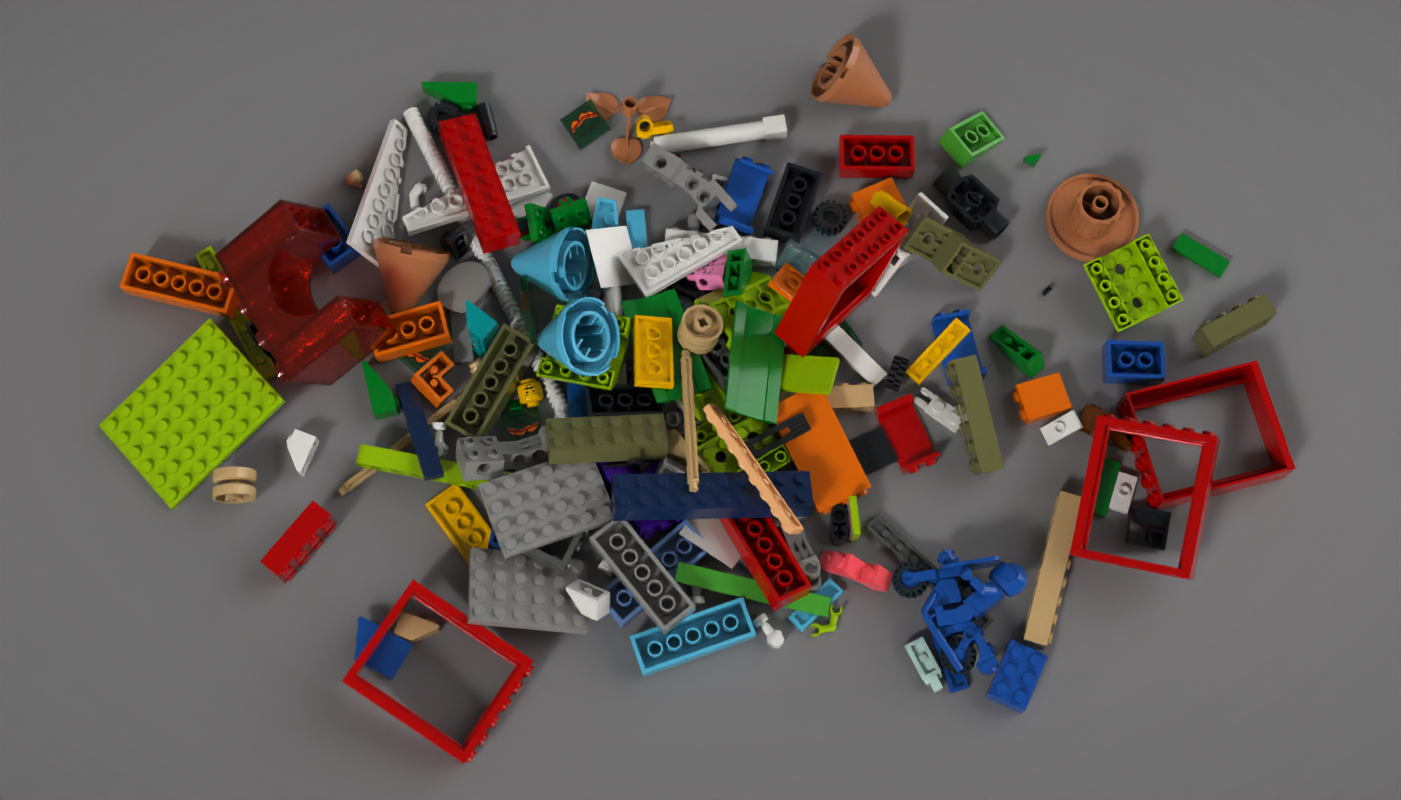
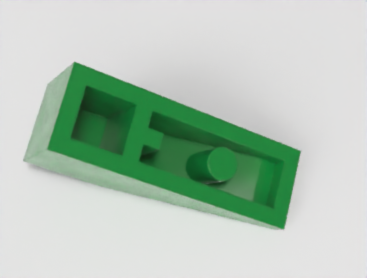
(462, 94)
(737, 272)
(1018, 351)
(382, 398)

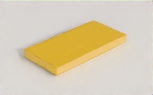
(653, 352)
(460, 520)

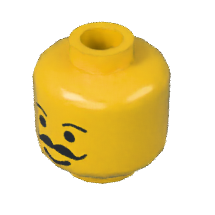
(530, 392)

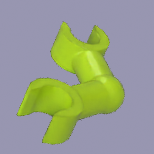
(831, 627)

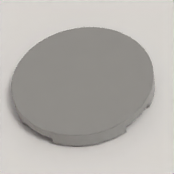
(463, 283)

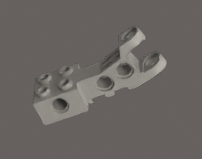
(678, 174)
(487, 458)
(803, 553)

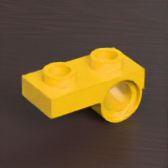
(660, 128)

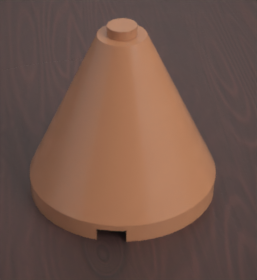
(850, 77)
(408, 270)

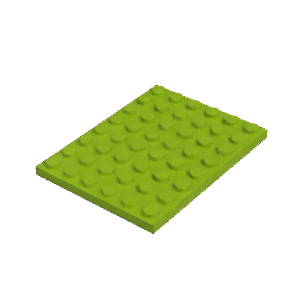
(192, 413)

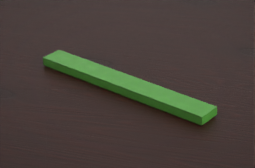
(744, 587)

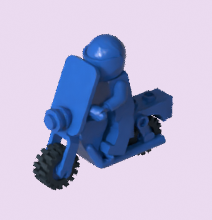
(944, 608)

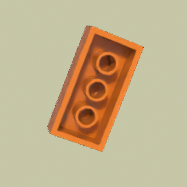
(416, 332)

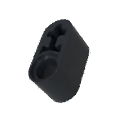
(834, 524)

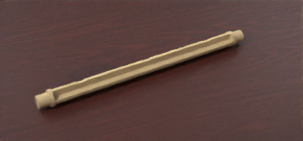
(689, 418)
(400, 445)

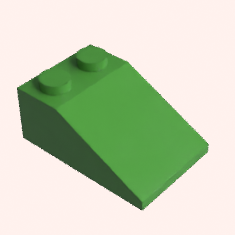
(971, 139)

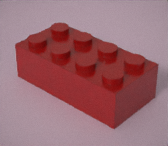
(876, 156)
(299, 542)

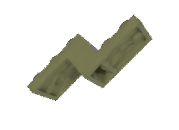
(950, 252)

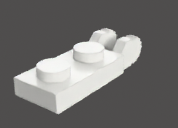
(939, 410)

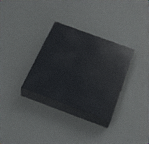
(873, 450)

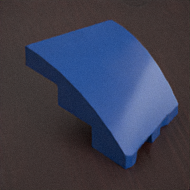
(388, 655)

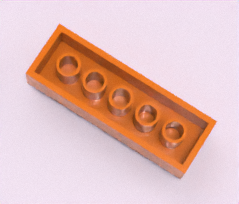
(178, 285)

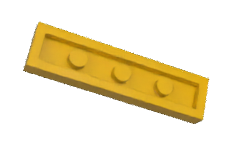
(937, 351)

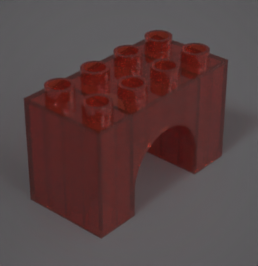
(272, 276)

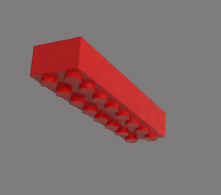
(479, 183)

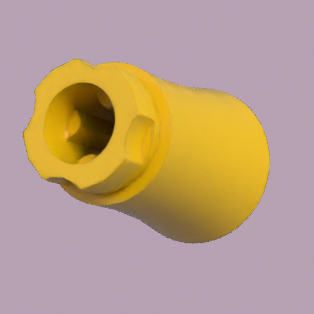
(892, 206)

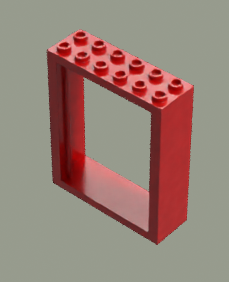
(1265, 415)
(1199, 502)
(395, 709)

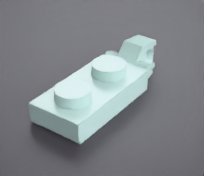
(925, 663)

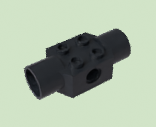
(971, 203)

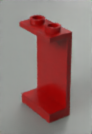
(906, 434)

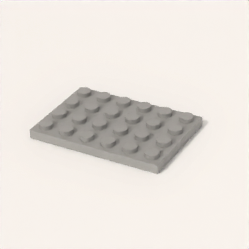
(545, 505)
(523, 593)

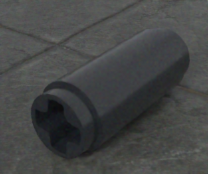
(487, 121)

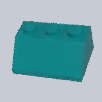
(481, 328)

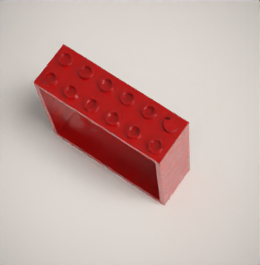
(840, 281)

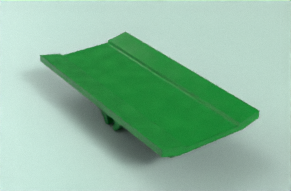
(668, 306)
(754, 364)

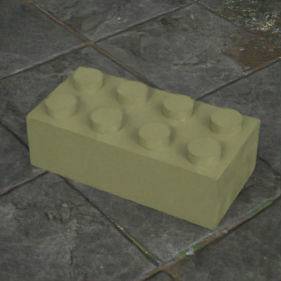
(1234, 325)

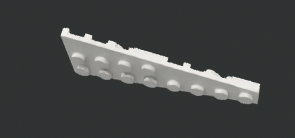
(520, 179)
(380, 199)

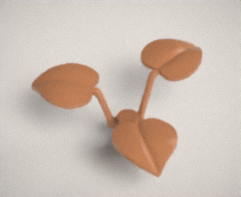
(627, 149)

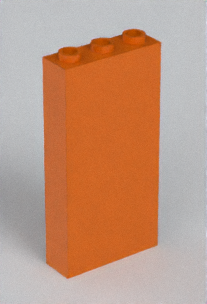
(823, 452)

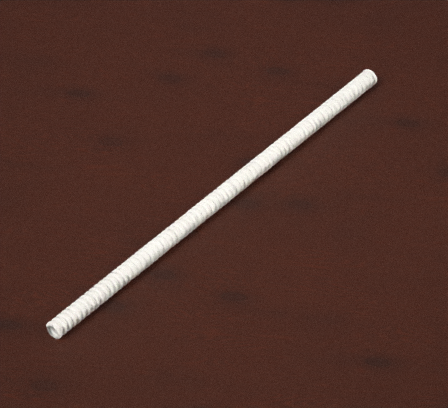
(498, 283)

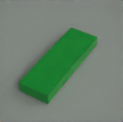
(1200, 255)
(1106, 487)

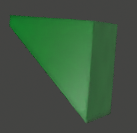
(1032, 159)
(515, 405)

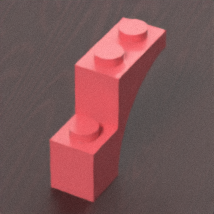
(851, 567)

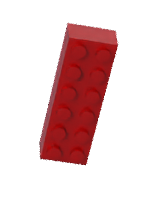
(768, 559)

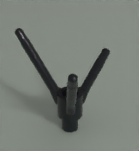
(638, 466)

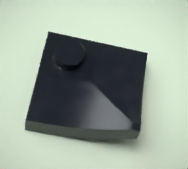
(1148, 527)

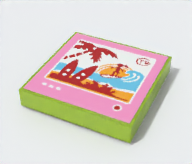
(853, 519)

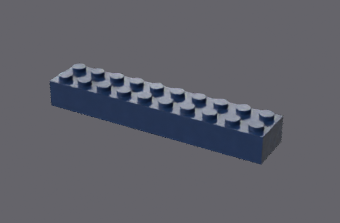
(718, 496)

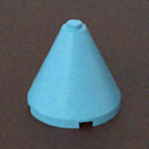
(559, 264)
(582, 337)

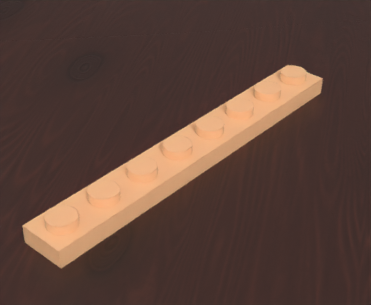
(756, 474)

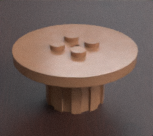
(1091, 216)

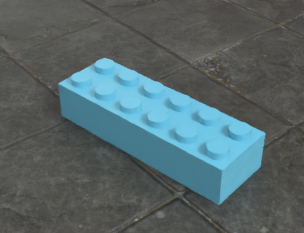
(693, 637)

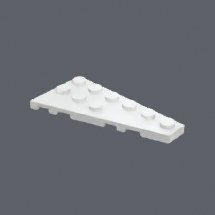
(672, 260)

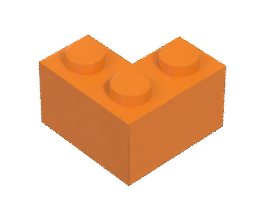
(430, 379)

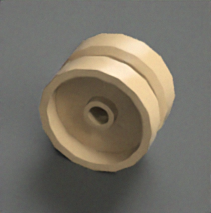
(700, 329)
(234, 485)

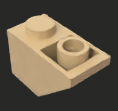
(415, 629)

